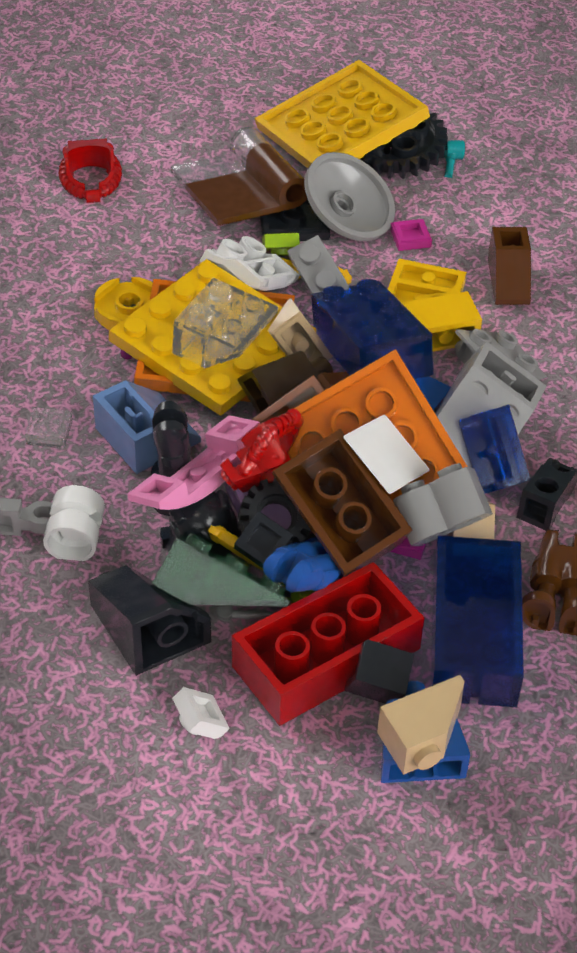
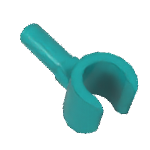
(454, 151)

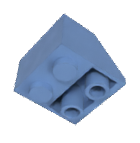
(125, 421)

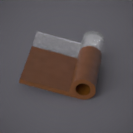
(244, 183)

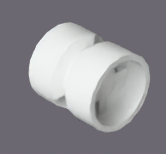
(74, 523)

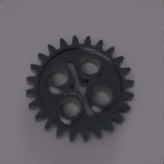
(411, 149)

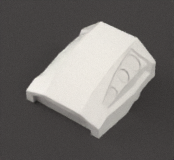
(252, 264)

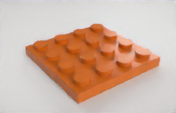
(375, 391)

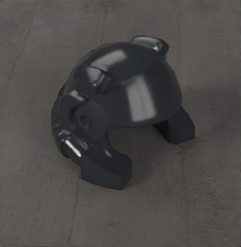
(198, 518)

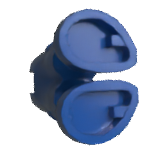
(302, 566)

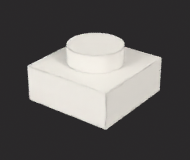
(200, 713)

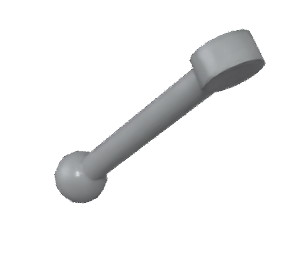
(226, 612)

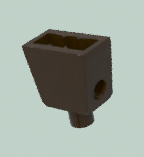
(275, 379)

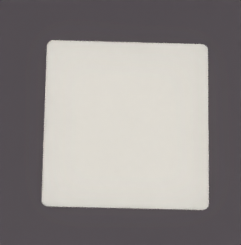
(386, 453)

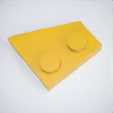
(420, 280)

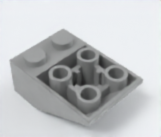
(485, 384)

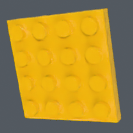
(342, 114)
(149, 337)

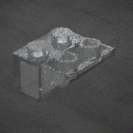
(219, 324)

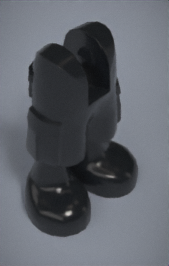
(171, 441)

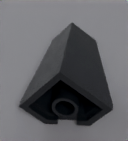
(146, 620)

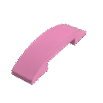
(201, 474)

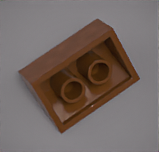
(342, 503)

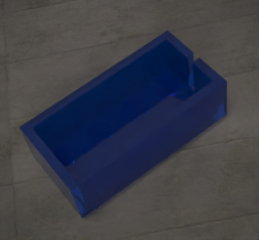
(369, 323)
(478, 618)

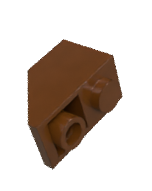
(510, 265)

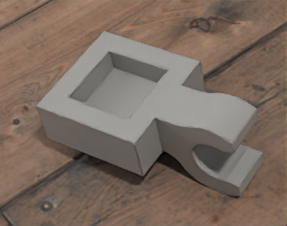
(16, 519)

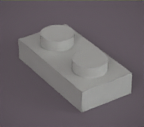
(316, 266)

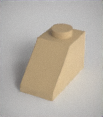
(421, 724)

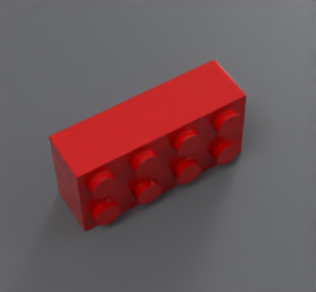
(316, 642)

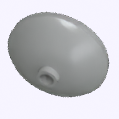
(349, 196)

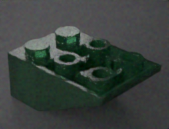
(206, 578)

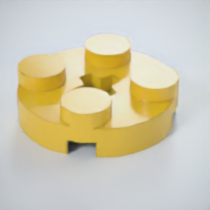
(113, 295)

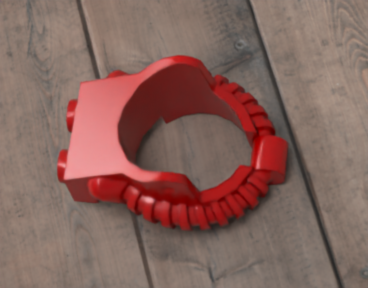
(89, 153)
(264, 451)

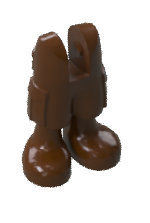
(552, 573)

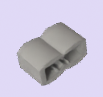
(442, 505)

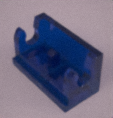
(494, 449)

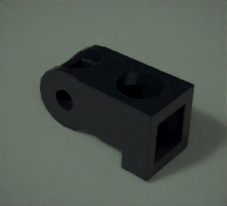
(546, 493)

